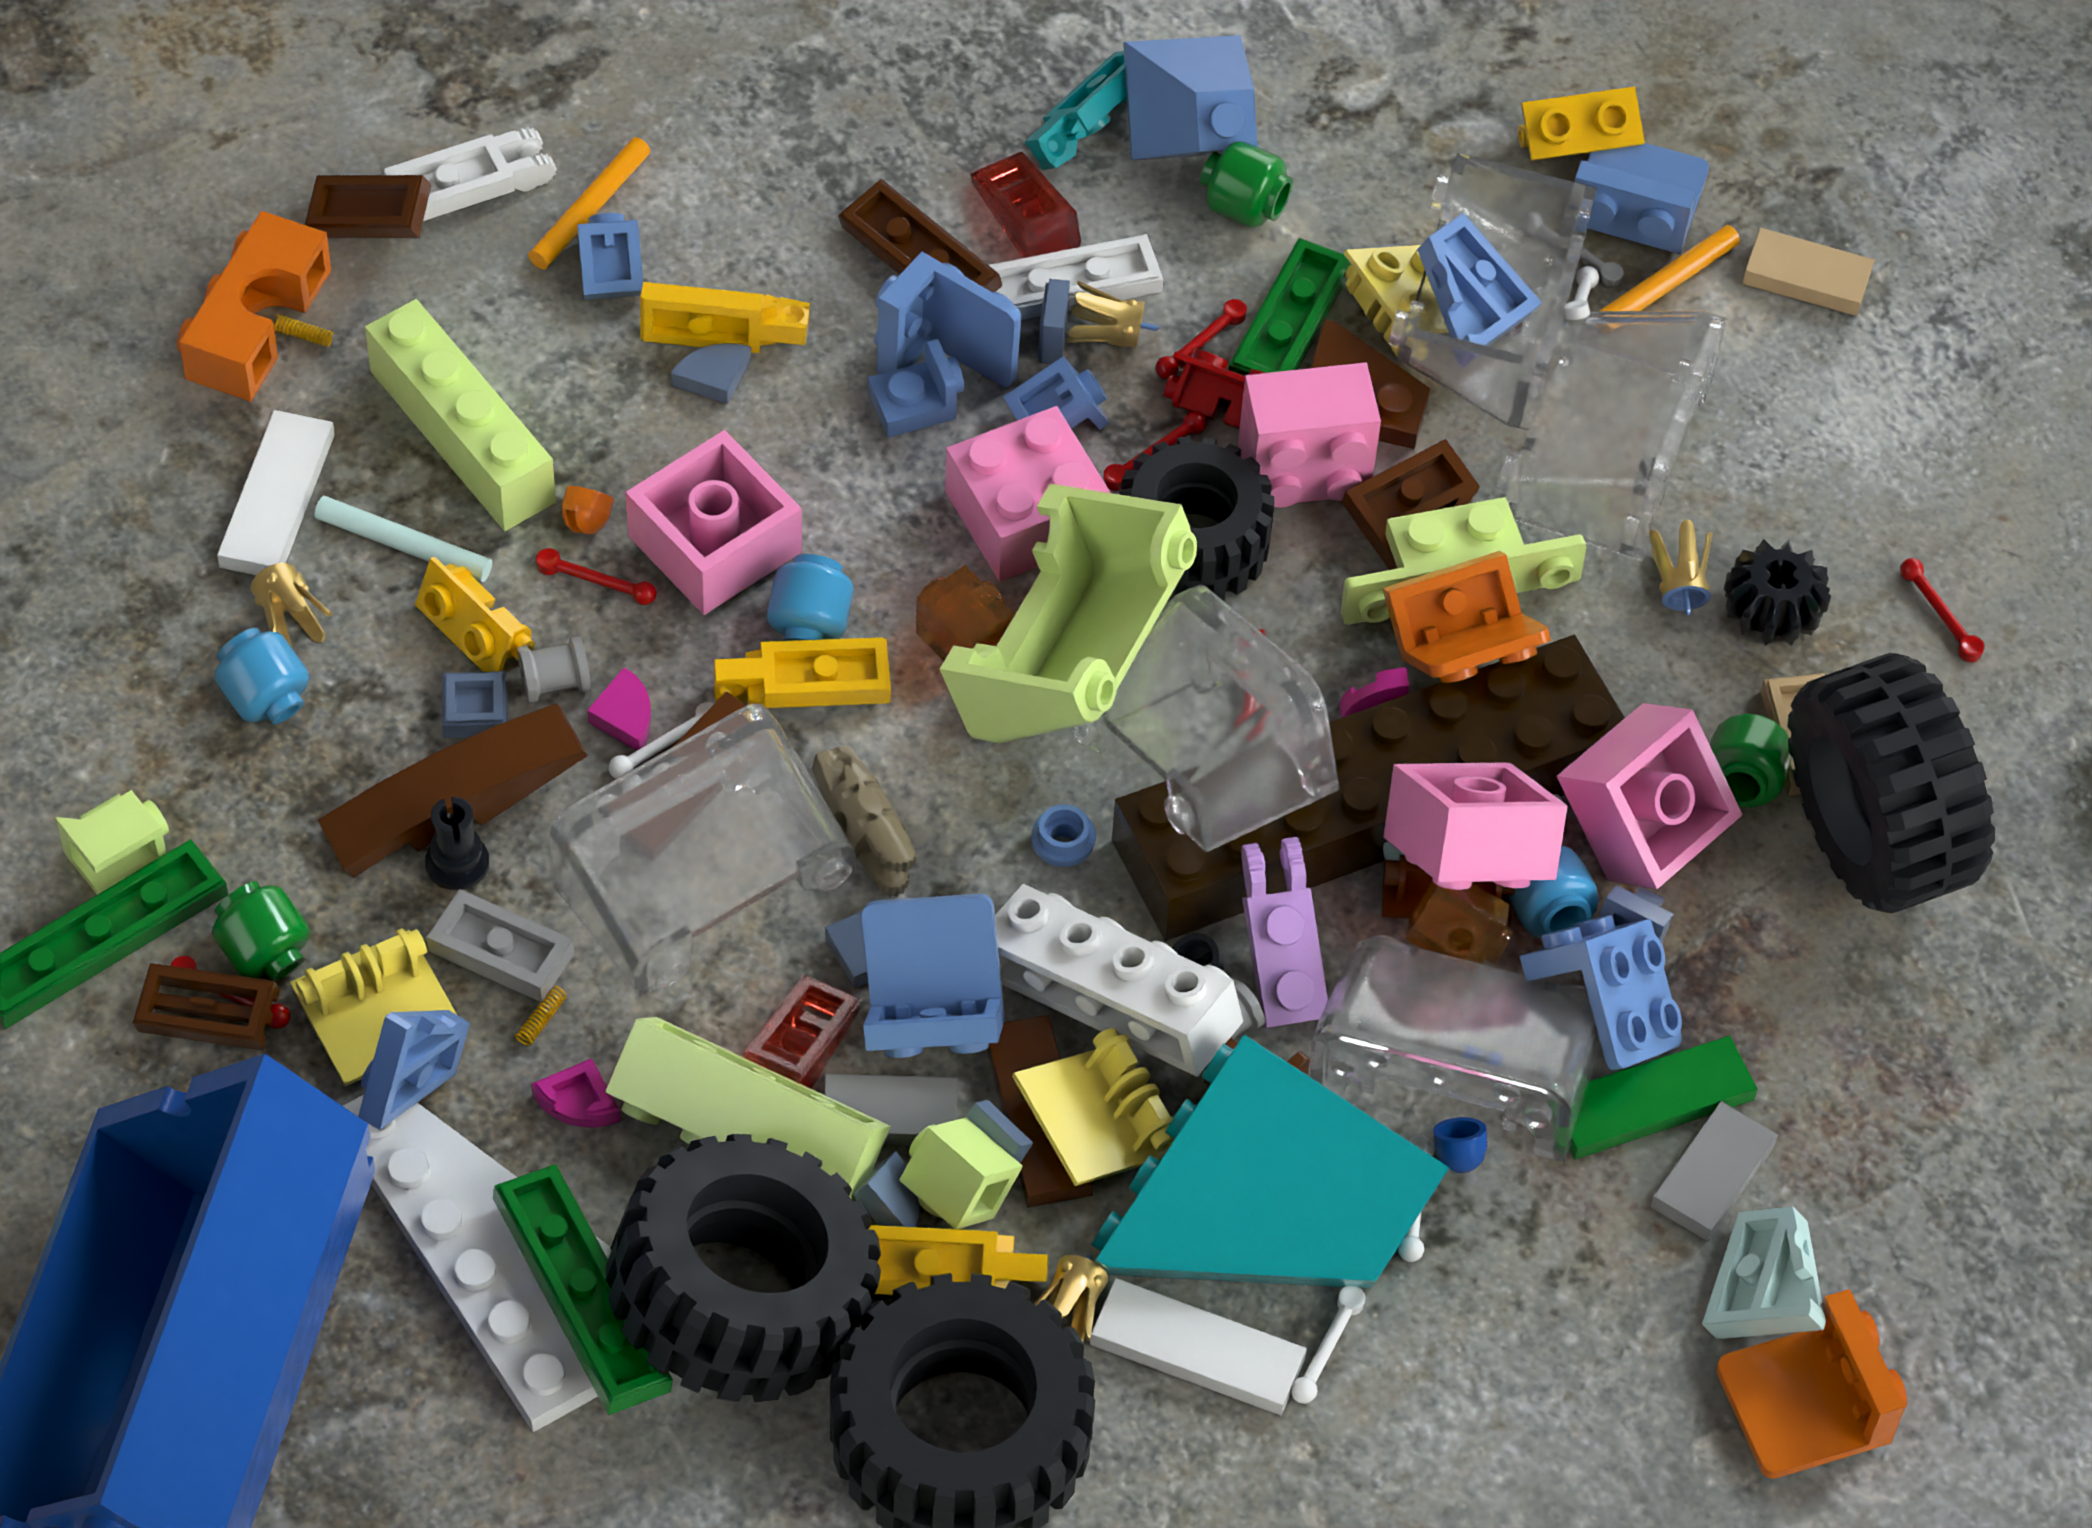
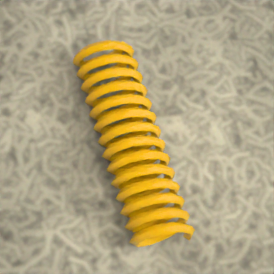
(318, 336)
(542, 1024)

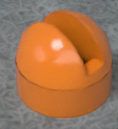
(585, 509)

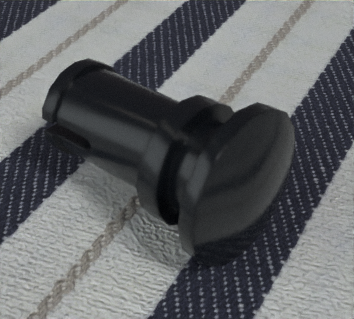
(456, 852)

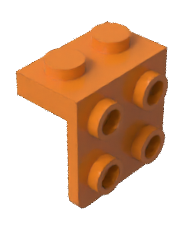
(1462, 619)
(1815, 1392)

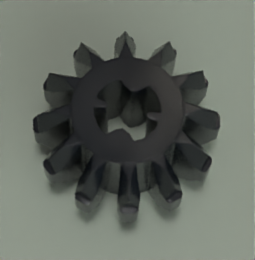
(1777, 592)

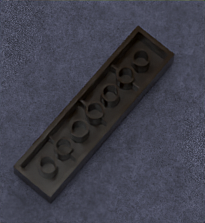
(1516, 713)

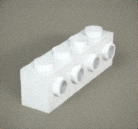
(1115, 979)

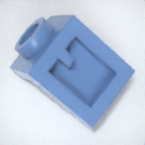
(610, 257)
(1064, 387)
(917, 393)

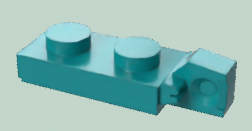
(1080, 113)

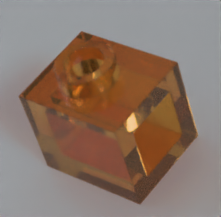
(960, 612)
(1460, 923)

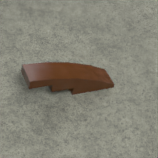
(485, 770)

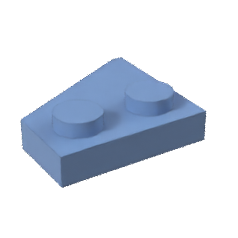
(1474, 284)
(411, 1060)

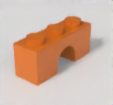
(269, 267)

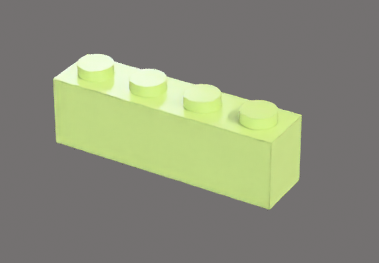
(461, 415)
(719, 1094)

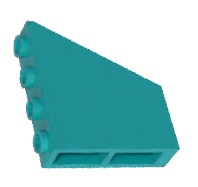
(1270, 1185)

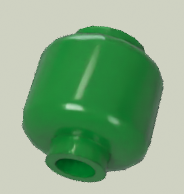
(1246, 184)
(1752, 757)
(261, 931)

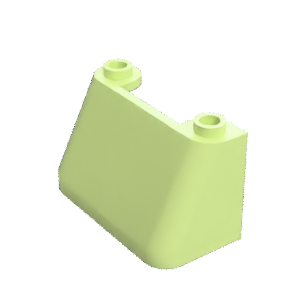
(1083, 620)

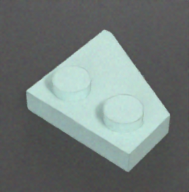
(1766, 1278)

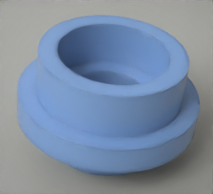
(1063, 821)

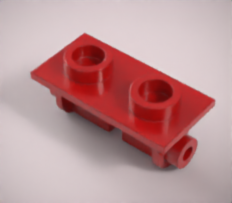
(1205, 384)

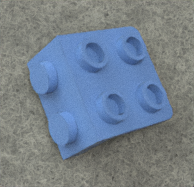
(1644, 193)
(942, 304)
(932, 974)
(1622, 981)

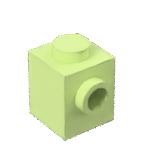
(959, 1173)

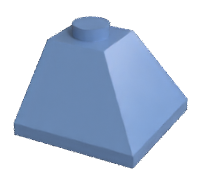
(1188, 96)

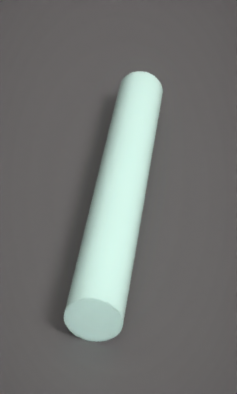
(400, 537)

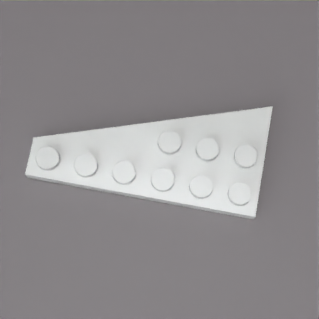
(445, 1207)

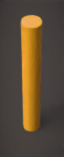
(589, 202)
(1677, 271)

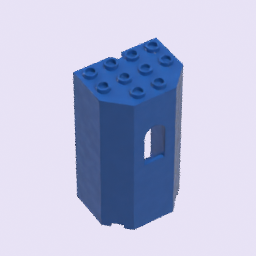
(179, 1303)

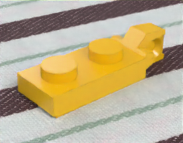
(719, 316)
(808, 673)
(919, 1253)

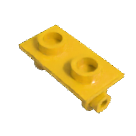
(1581, 123)
(461, 611)

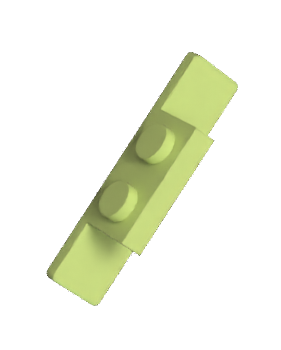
(1455, 535)

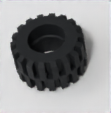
(1215, 485)

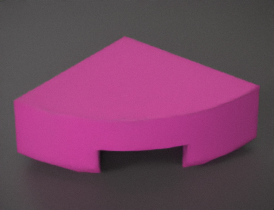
(1388, 686)
(623, 710)
(577, 1096)

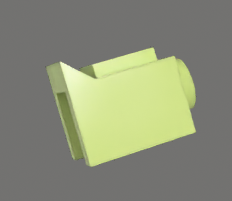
(113, 839)

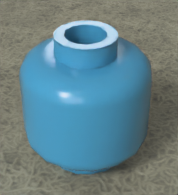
(810, 599)
(261, 676)
(1557, 903)

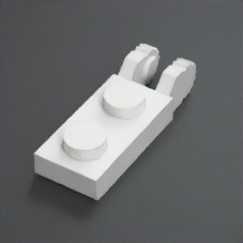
(480, 170)

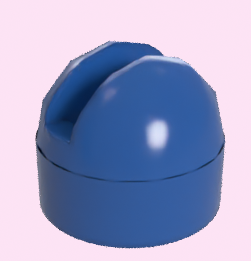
(1460, 1143)

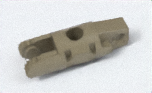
(866, 818)

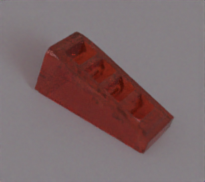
(1030, 212)
(813, 1051)

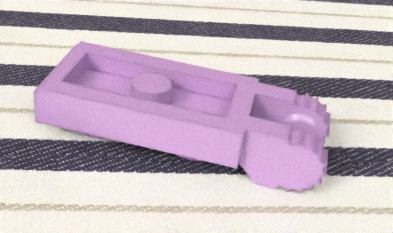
(1283, 939)

